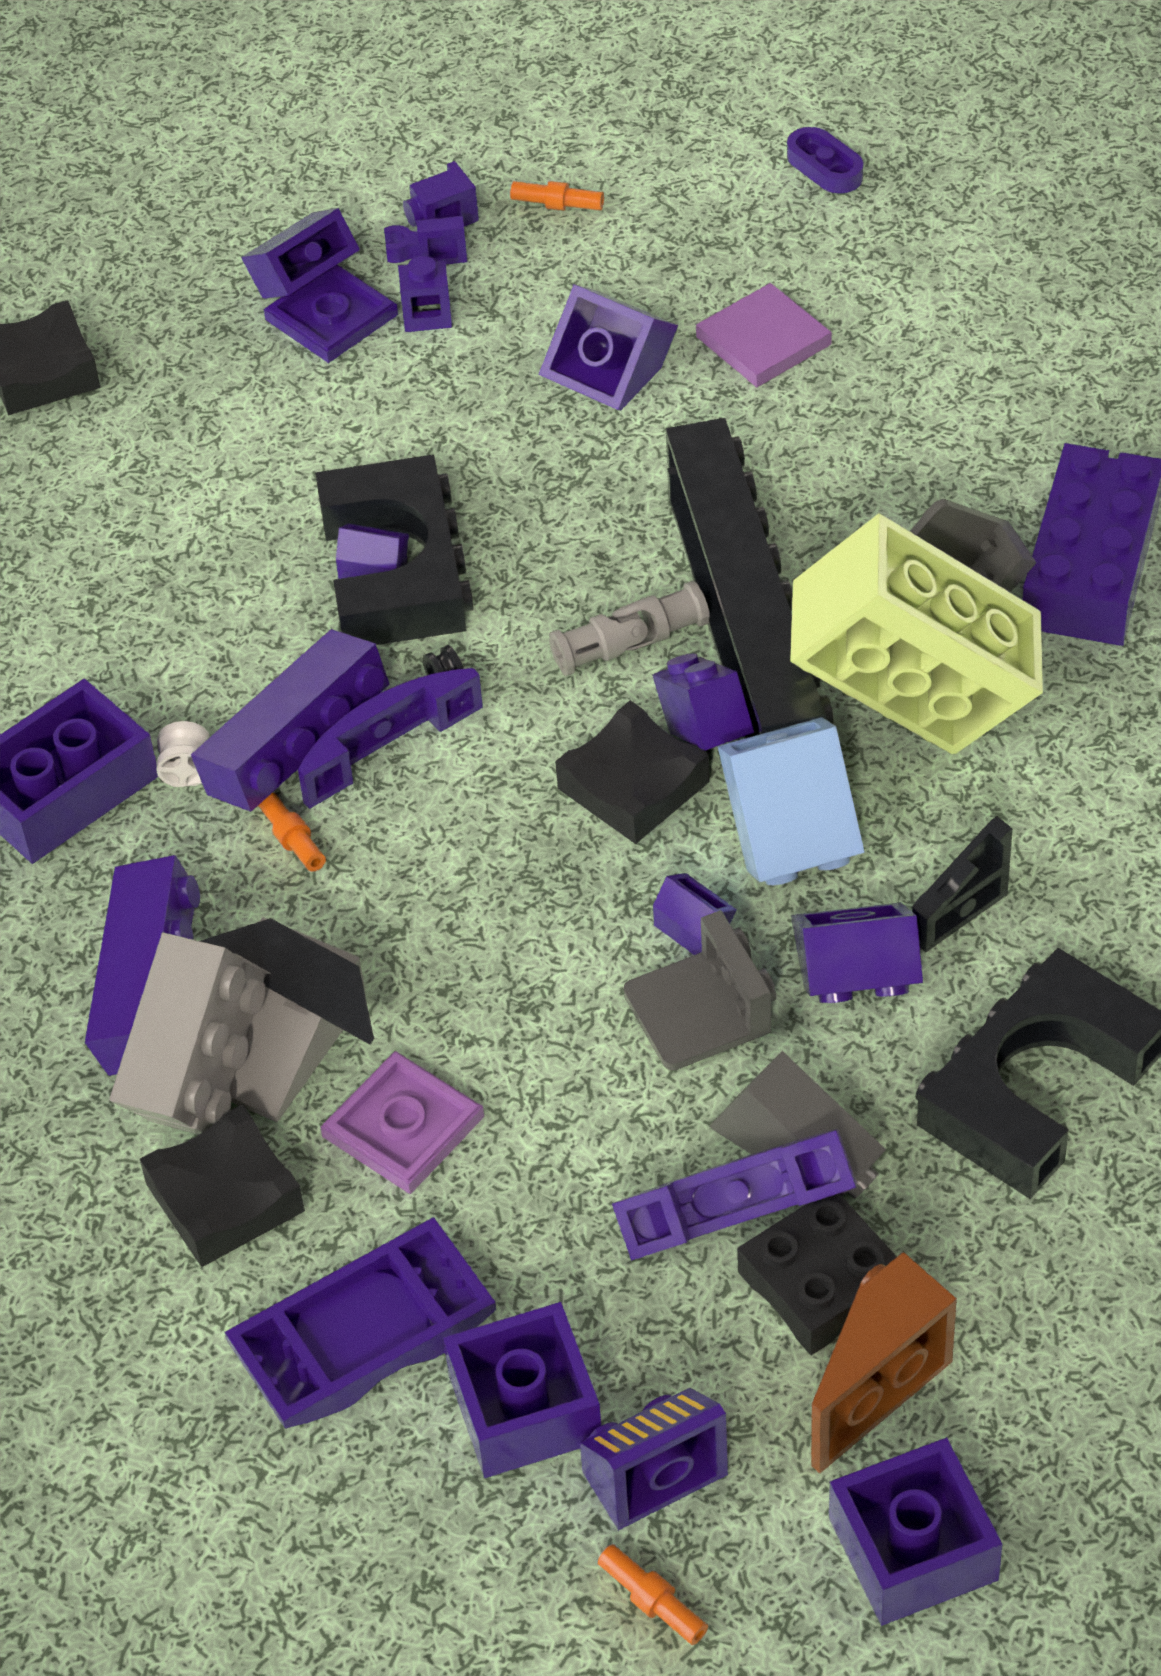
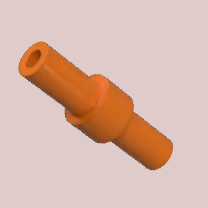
(557, 195)
(292, 832)
(653, 1594)

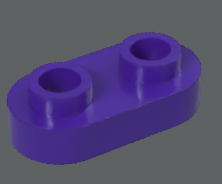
(825, 160)

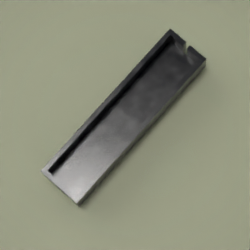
(739, 574)

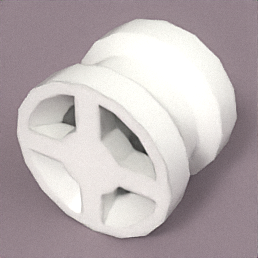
(175, 746)

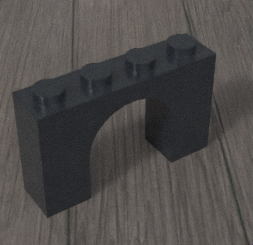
(425, 593)
(1054, 1006)

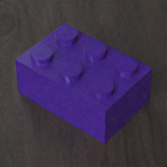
(69, 768)

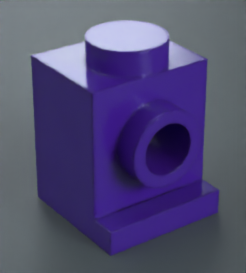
(443, 196)
(424, 284)

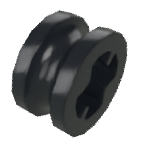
(445, 661)

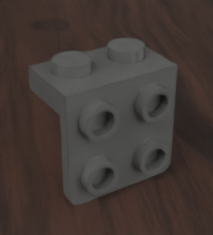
(977, 541)
(705, 999)

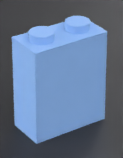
(791, 801)

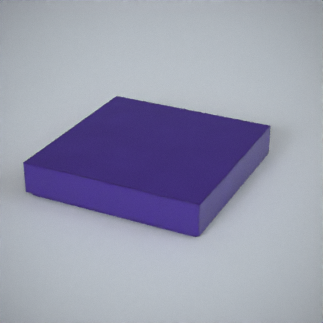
(331, 313)

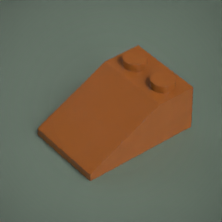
(886, 1352)

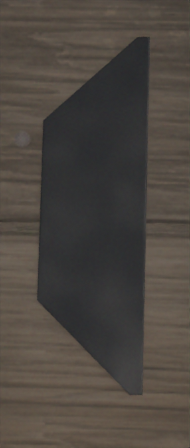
(304, 973)

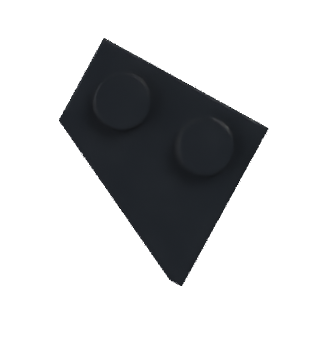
(967, 886)

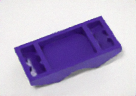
(360, 1325)

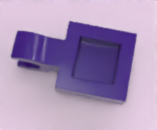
(437, 238)

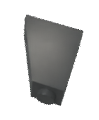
(789, 1106)

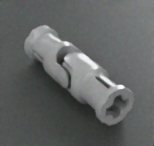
(625, 630)

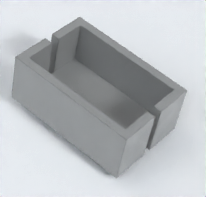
(188, 1035)

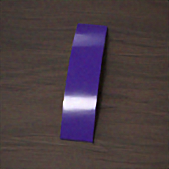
(435, 698)
(734, 1193)

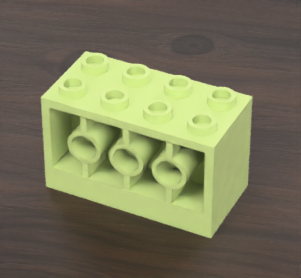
(916, 635)

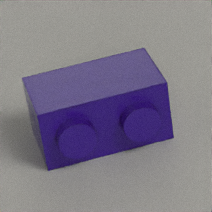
(300, 253)
(702, 701)

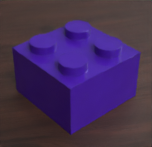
(522, 1389)
(914, 1531)

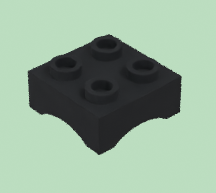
(44, 360)
(632, 773)
(222, 1186)
(813, 1267)

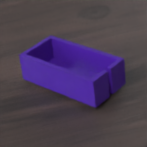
(1094, 543)

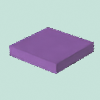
(763, 334)
(402, 1122)

